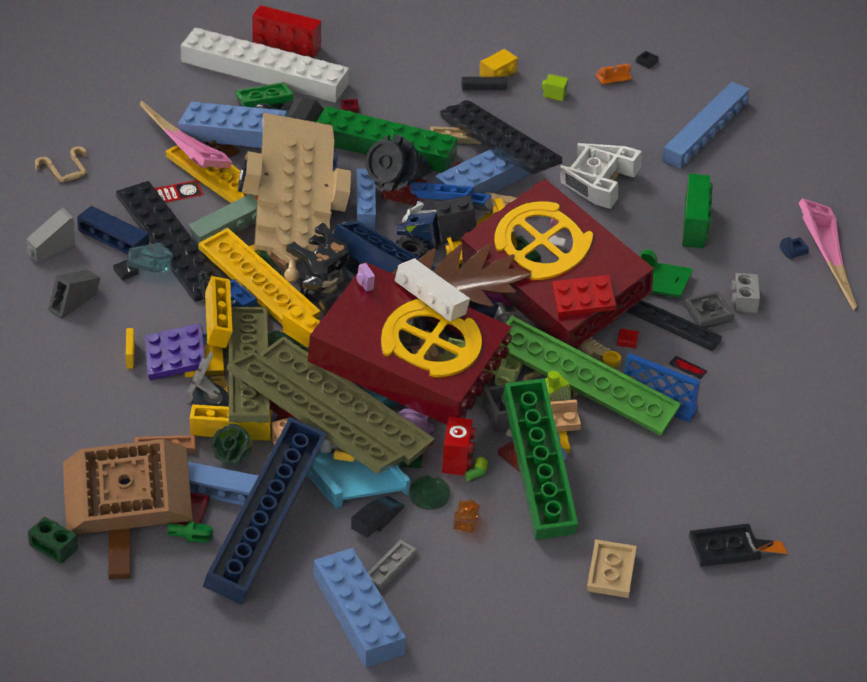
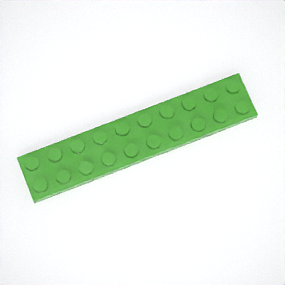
(591, 377)

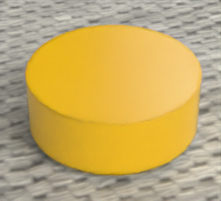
(611, 359)

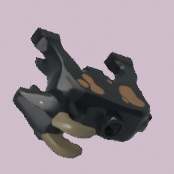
(323, 260)

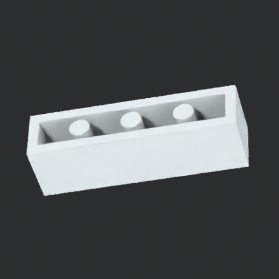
(432, 289)

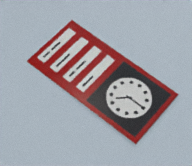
(180, 191)

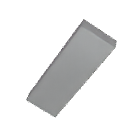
(391, 564)

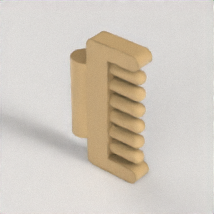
(593, 349)

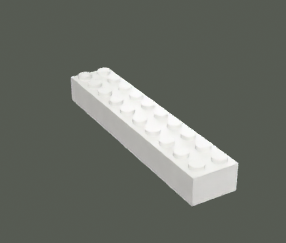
(264, 64)

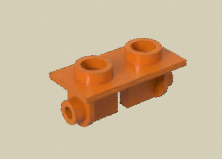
(609, 75)

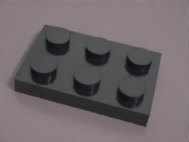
(724, 545)

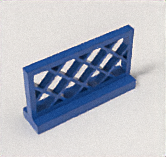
(687, 409)

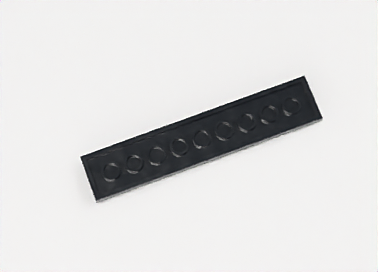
(501, 137)
(163, 226)

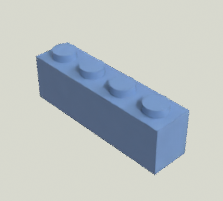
(366, 199)

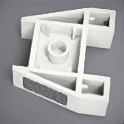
(595, 166)

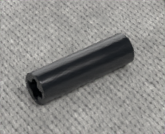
(484, 83)

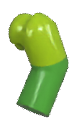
(479, 469)

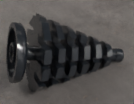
(395, 163)

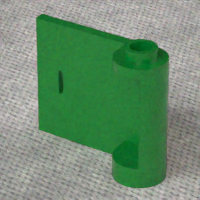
(667, 275)

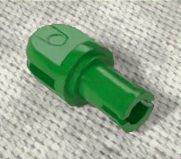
(192, 532)

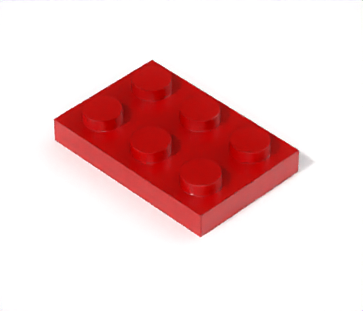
(583, 295)

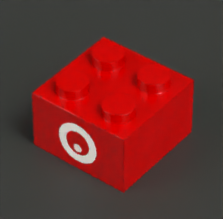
(458, 446)

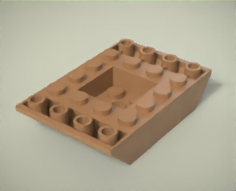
(153, 496)

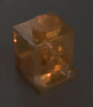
(468, 511)

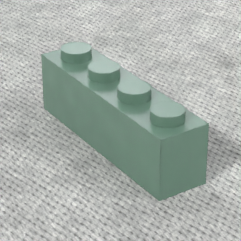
(233, 216)

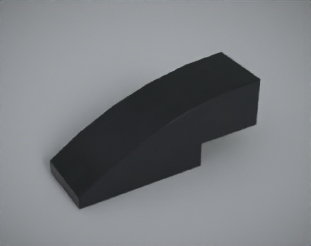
(375, 515)

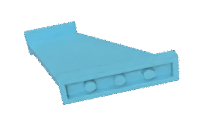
(350, 480)

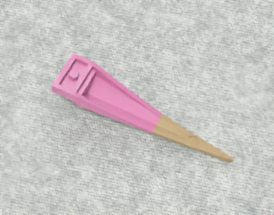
(197, 151)
(823, 228)

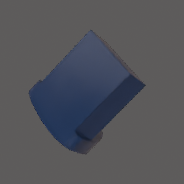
(793, 247)

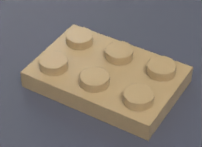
(611, 568)

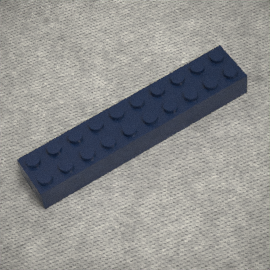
(373, 248)
(264, 511)

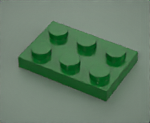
(265, 94)

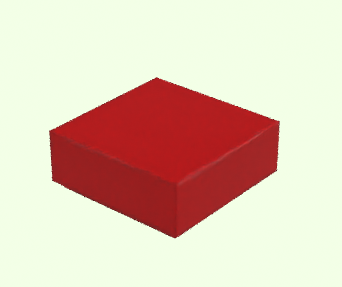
(627, 338)

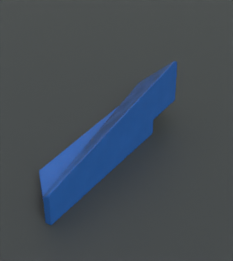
(445, 192)

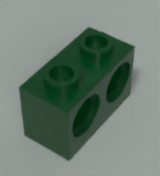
(53, 540)

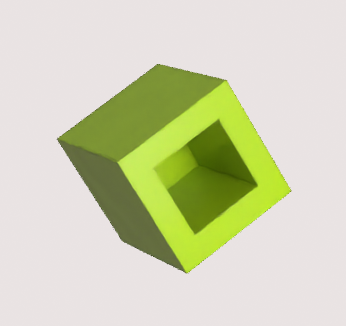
(555, 87)

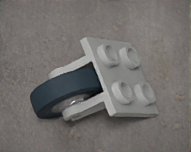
(204, 391)

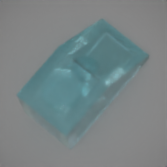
(150, 258)

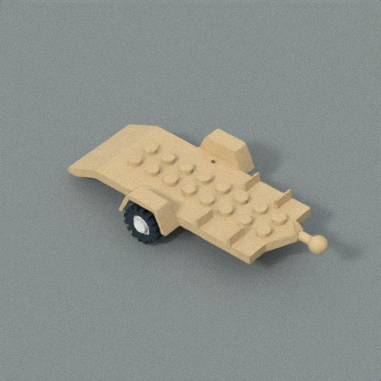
(293, 185)

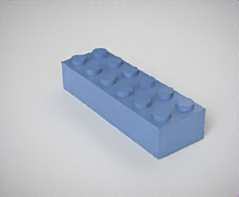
(225, 123)
(483, 172)
(359, 607)

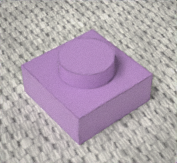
(365, 277)

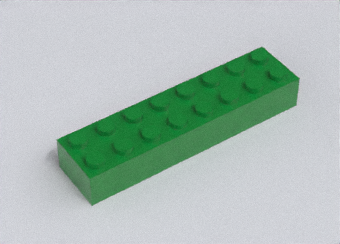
(360, 132)
(540, 459)

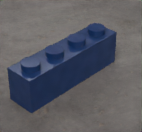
(111, 230)

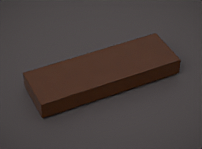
(119, 554)

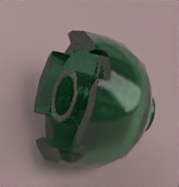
(232, 444)

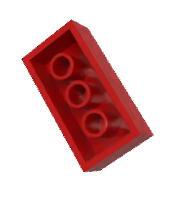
(286, 31)

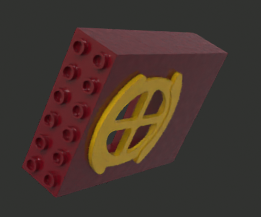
(592, 254)
(363, 345)

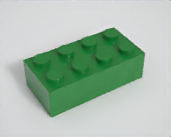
(697, 211)

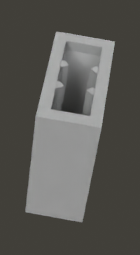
(52, 237)

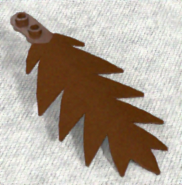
(471, 278)

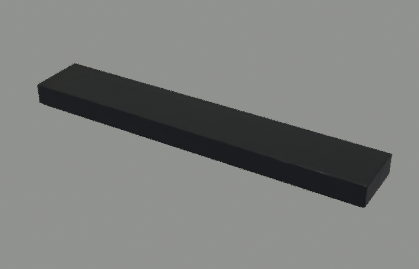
(676, 324)

